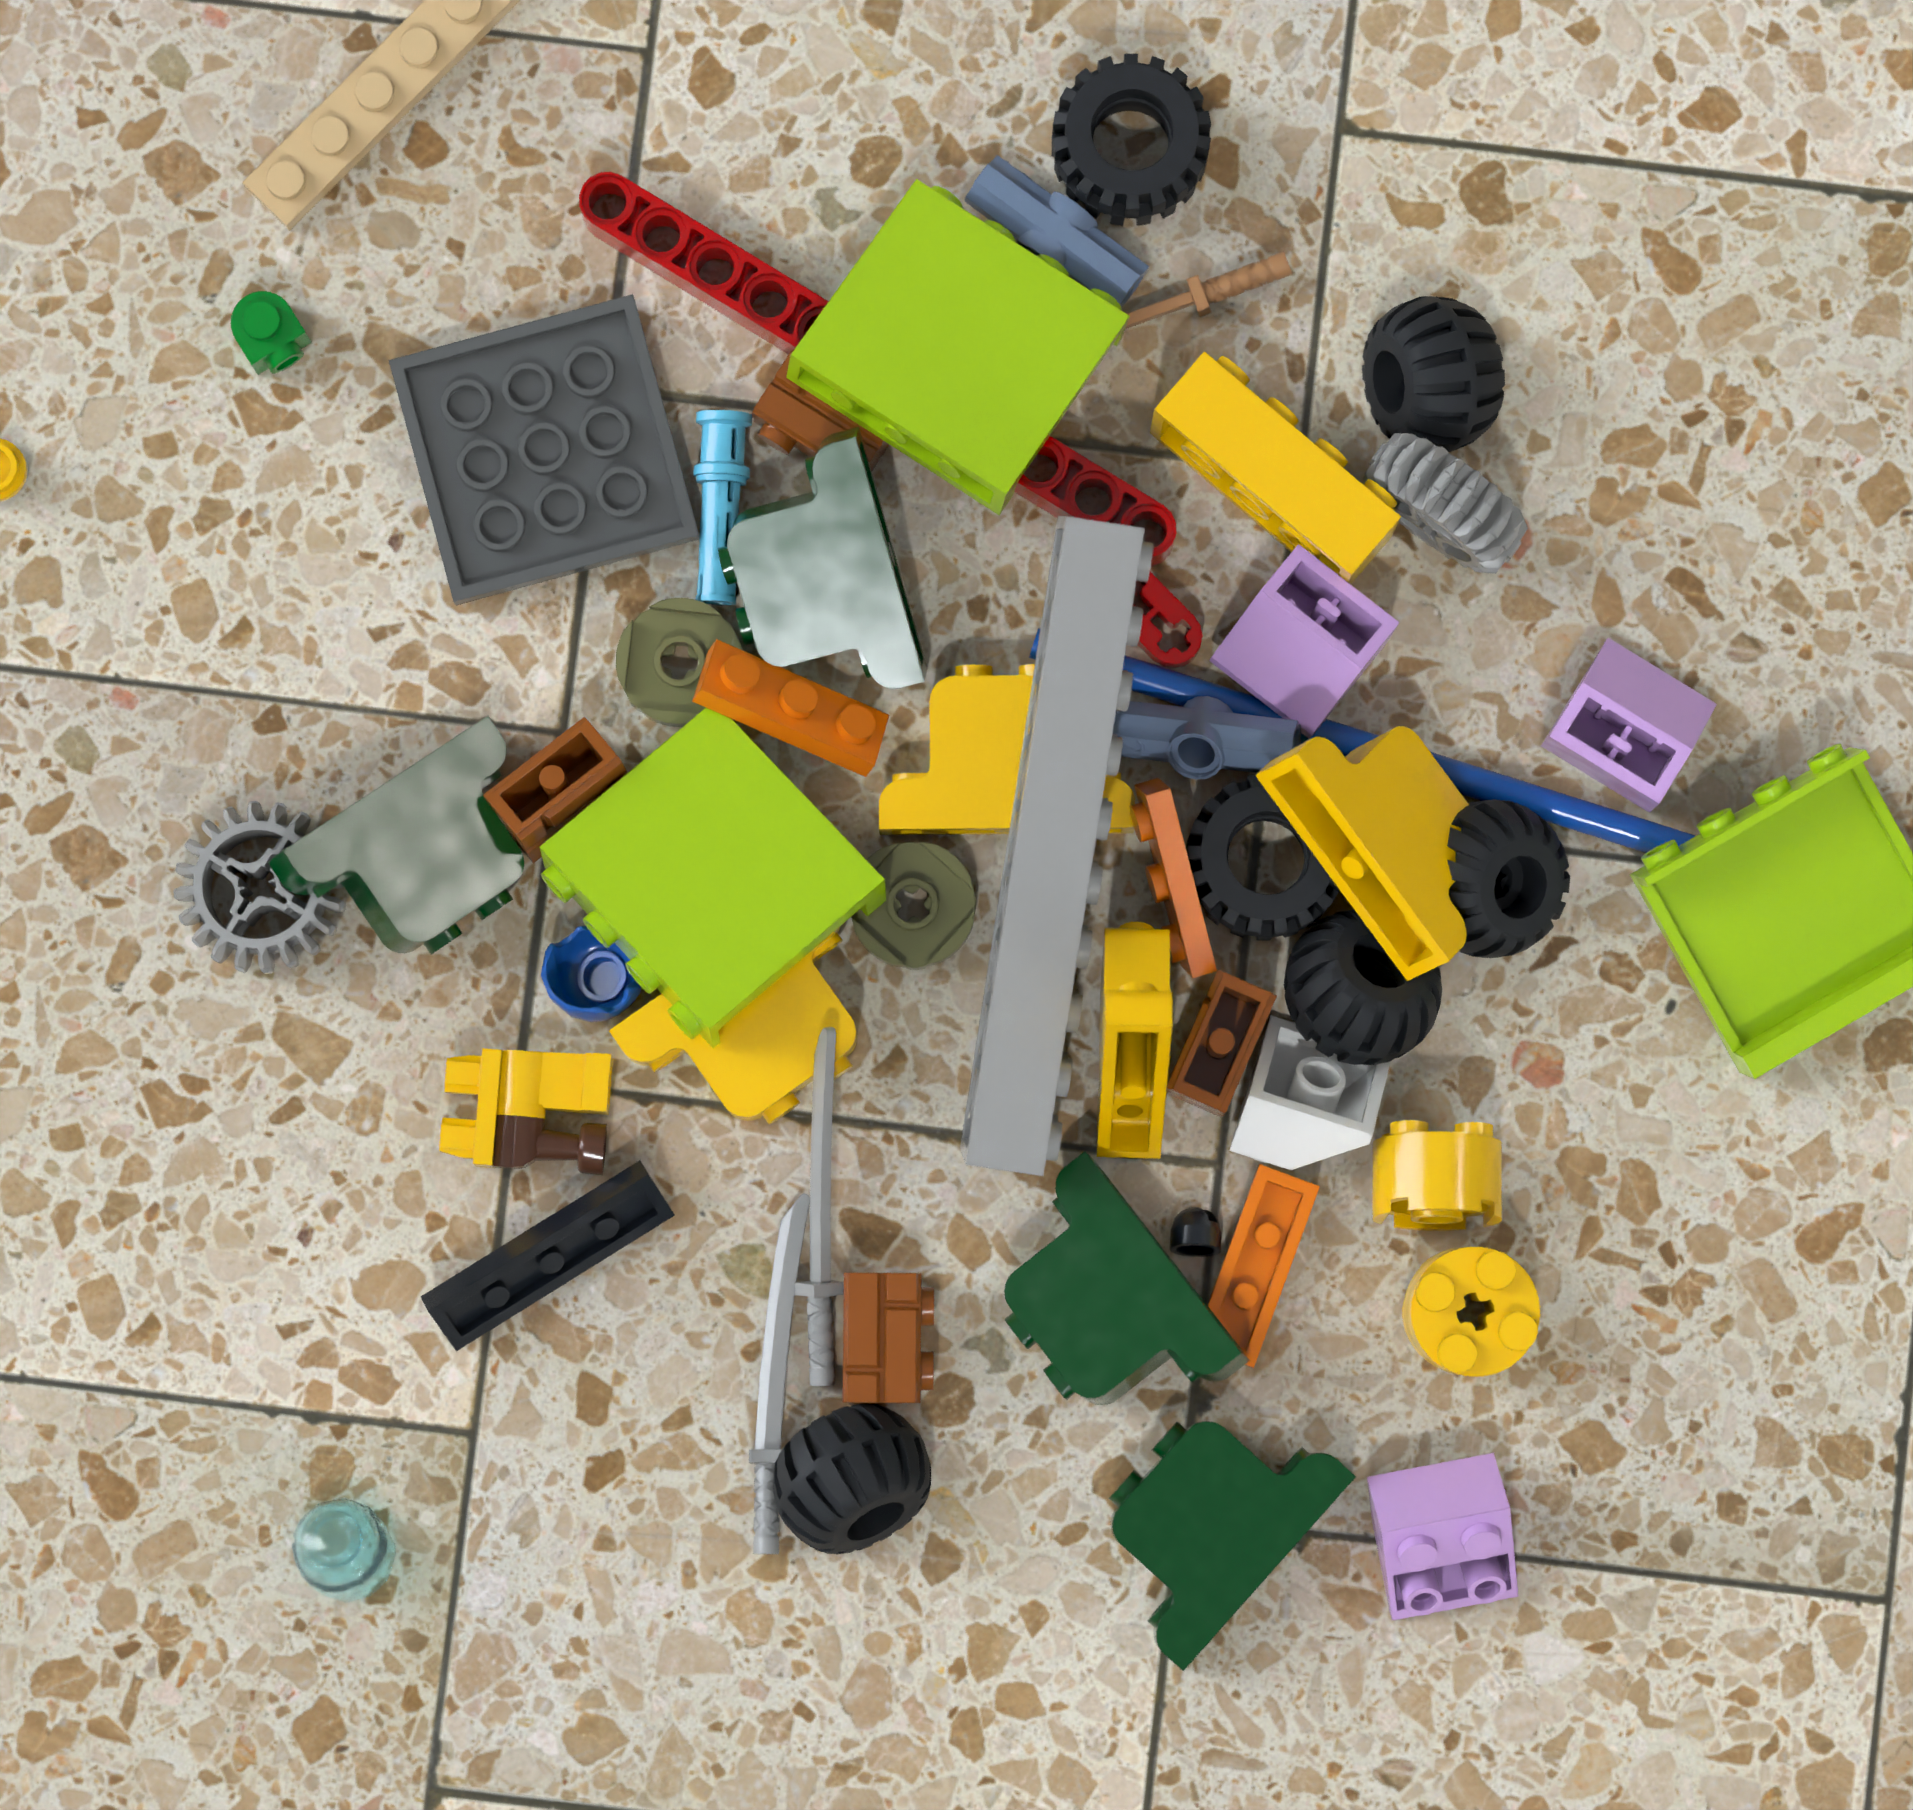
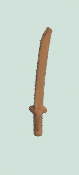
(1216, 289)

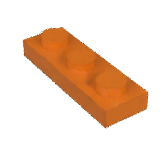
(791, 708)
(1171, 877)
(1261, 1256)

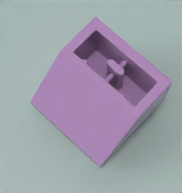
(1304, 641)
(1629, 725)
(1443, 1536)

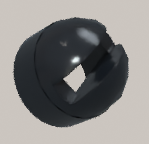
(1195, 1233)

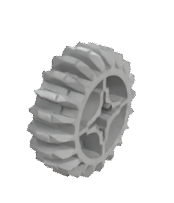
(1448, 503)
(245, 913)

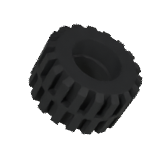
(1142, 90)
(1224, 896)

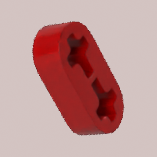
(1173, 614)

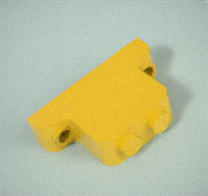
(975, 761)
(1381, 836)
(1133, 1041)
(762, 1050)

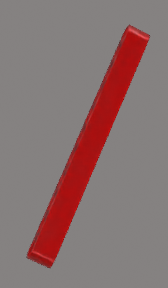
(754, 277)

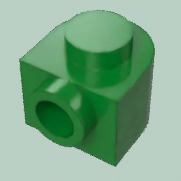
(268, 332)

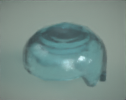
(343, 1550)

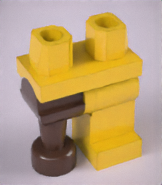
(512, 1107)

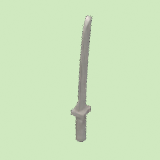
(820, 1286)
(774, 1374)

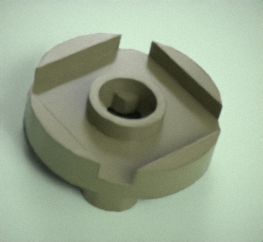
(656, 635)
(951, 906)

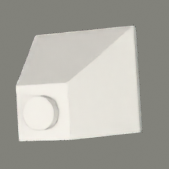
(1305, 1103)

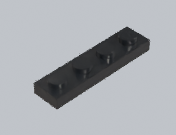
(547, 1256)

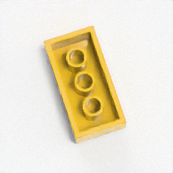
(1272, 469)

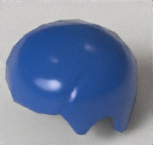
(588, 978)

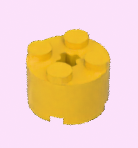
(1437, 1176)
(1504, 1328)

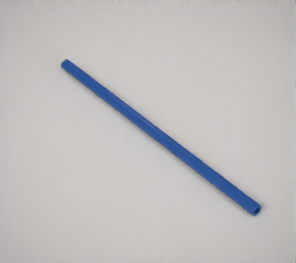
(1468, 779)

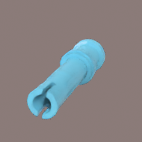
(721, 476)

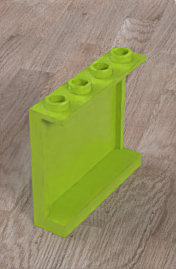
(956, 344)
(709, 873)
(1789, 910)

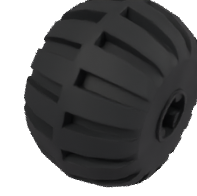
(1434, 372)
(1505, 877)
(1354, 996)
(851, 1478)

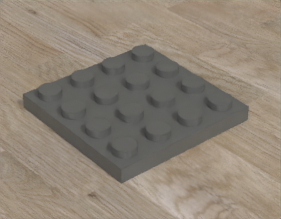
(544, 450)

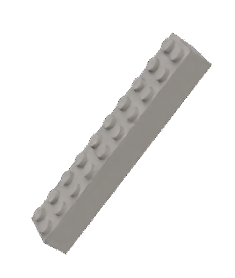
(1052, 845)

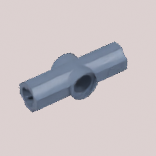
(1055, 228)
(1203, 736)

